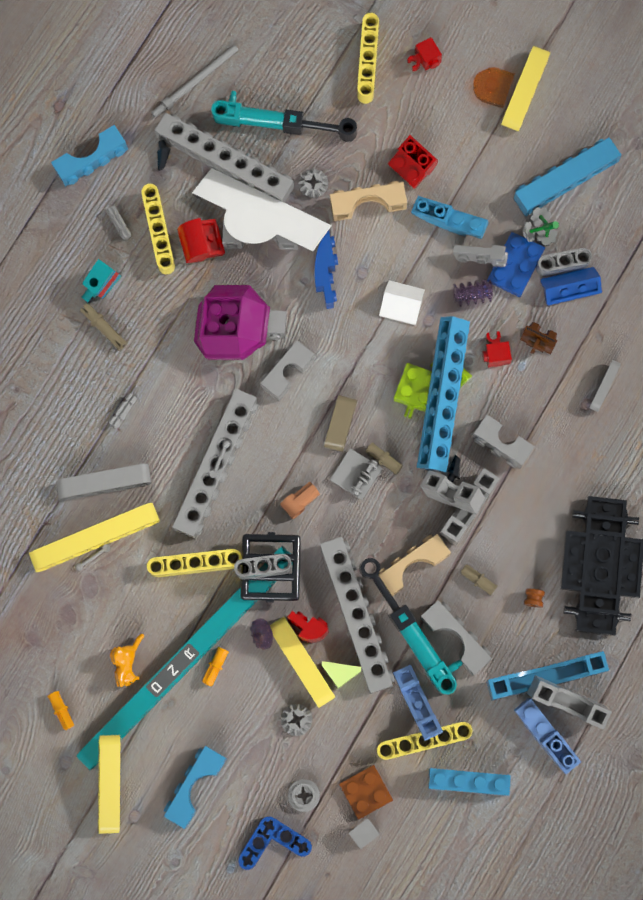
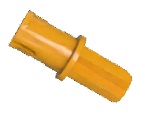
(215, 666)
(61, 710)

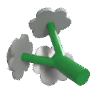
(545, 233)

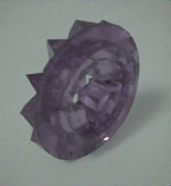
(261, 626)

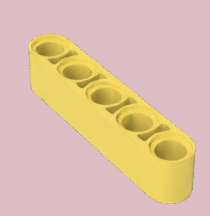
(370, 50)
(525, 88)
(154, 221)
(185, 560)
(301, 662)
(416, 747)
(109, 784)

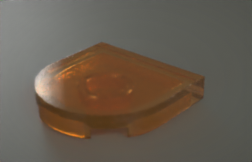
(493, 86)

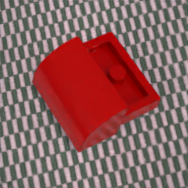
(413, 162)
(200, 240)
(311, 631)

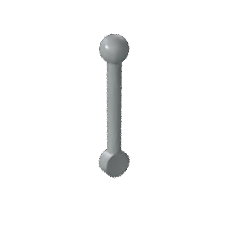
(213, 474)
(106, 548)

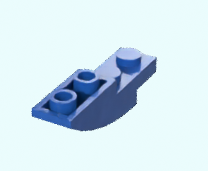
(325, 263)

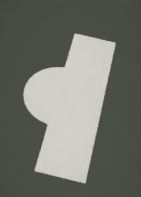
(257, 216)

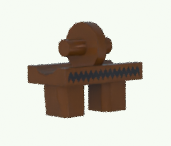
(539, 340)

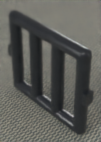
(294, 576)

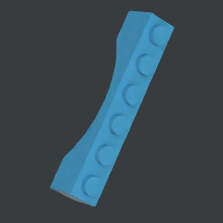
(555, 673)

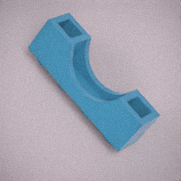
(72, 168)
(469, 781)
(181, 809)

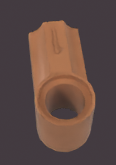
(296, 503)

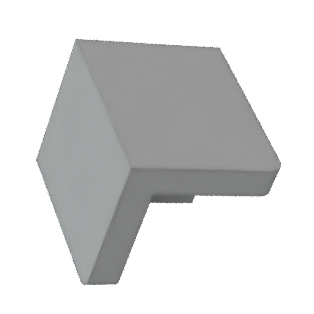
(364, 833)

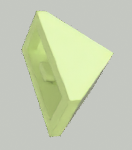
(340, 673)

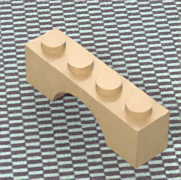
(390, 196)
(431, 552)

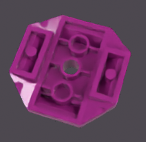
(246, 325)

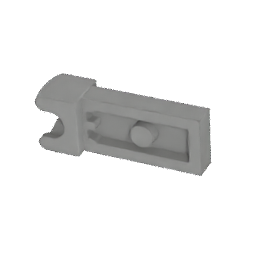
(494, 255)

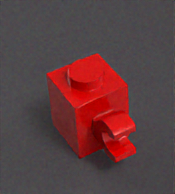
(426, 54)
(496, 352)

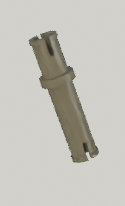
(98, 321)

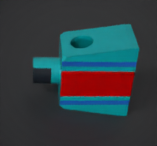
(104, 277)

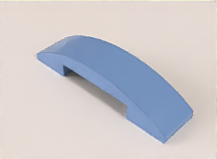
(417, 702)

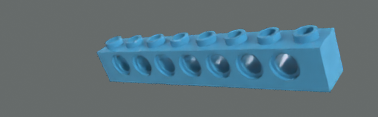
(443, 394)

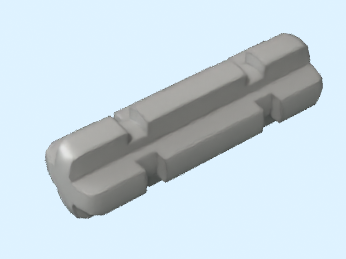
(119, 223)
(122, 410)

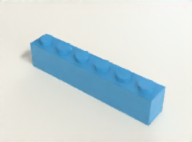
(567, 176)

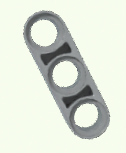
(570, 256)
(253, 563)

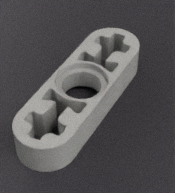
(605, 385)

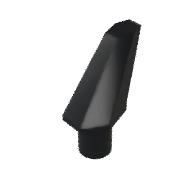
(162, 154)
(454, 470)

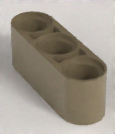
(340, 423)

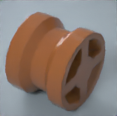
(534, 598)

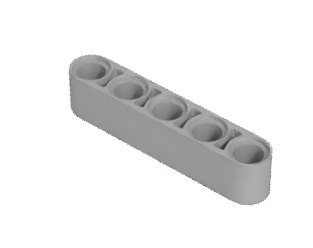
(103, 482)

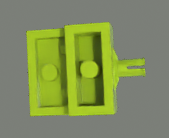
(413, 389)

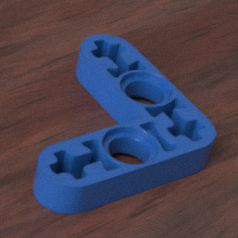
(274, 834)

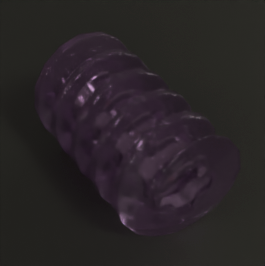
(473, 292)

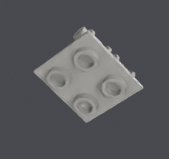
(356, 474)

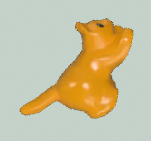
(123, 659)

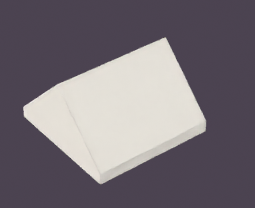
(401, 302)

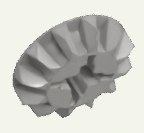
(319, 188)
(305, 723)
(297, 803)

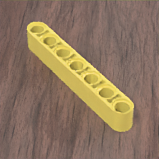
(94, 537)

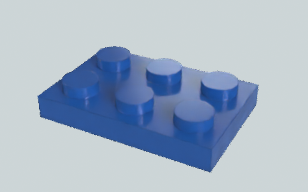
(520, 265)

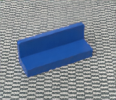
(571, 285)

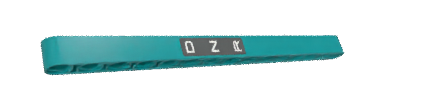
(177, 666)

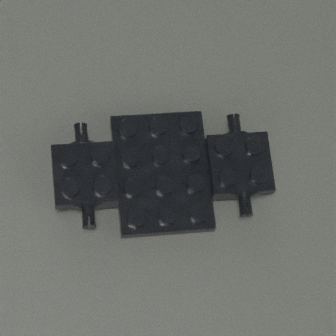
(602, 565)

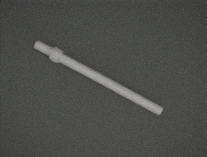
(167, 103)

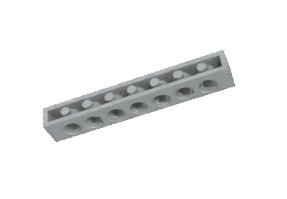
(171, 123)
(239, 400)
(340, 547)

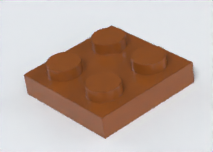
(366, 792)

